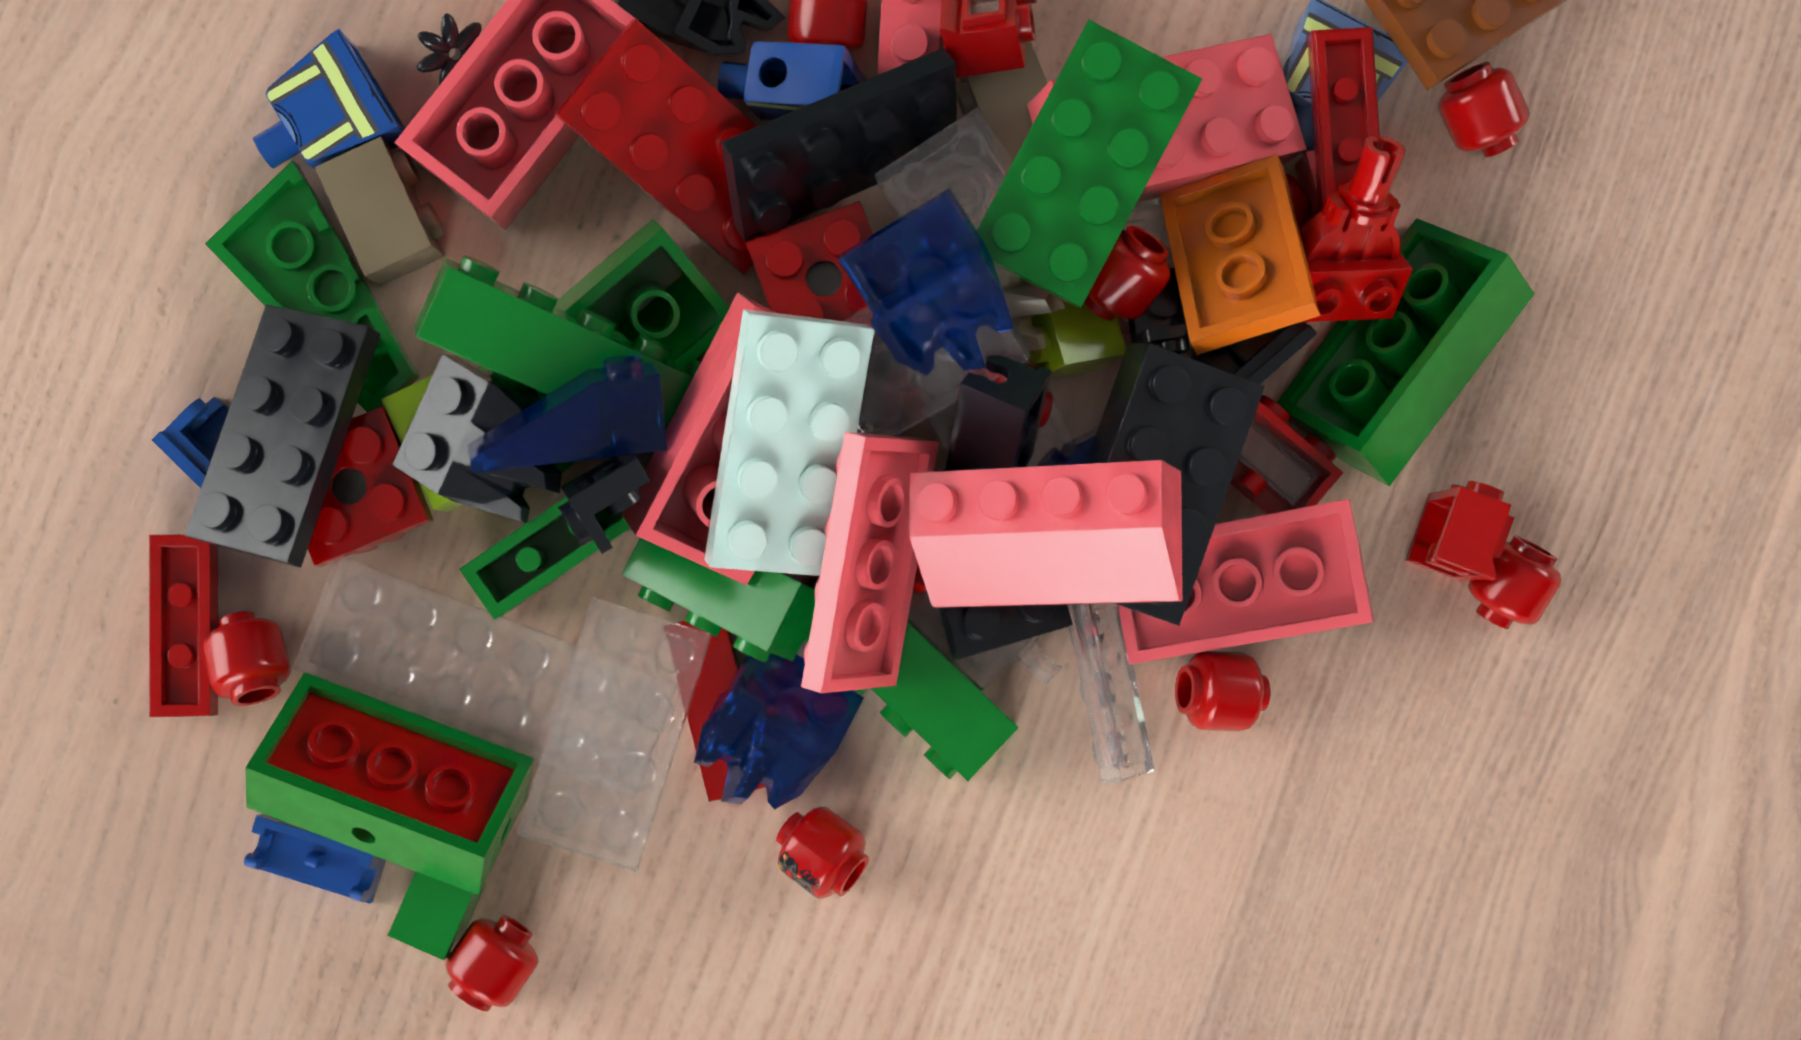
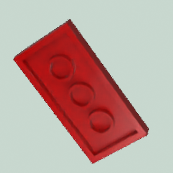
(663, 133)

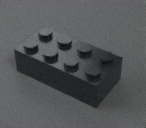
(1189, 419)

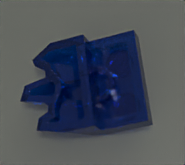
(929, 285)
(774, 730)

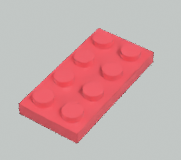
(866, 565)
(1264, 583)

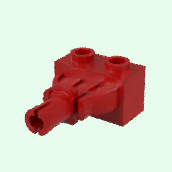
(1355, 244)

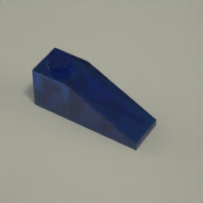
(589, 417)

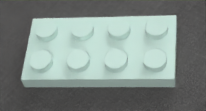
(785, 424)

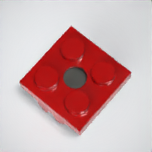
(802, 264)
(367, 495)

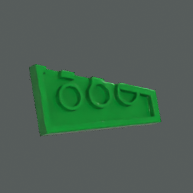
(296, 261)

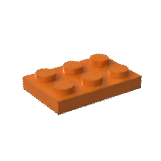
(1238, 255)

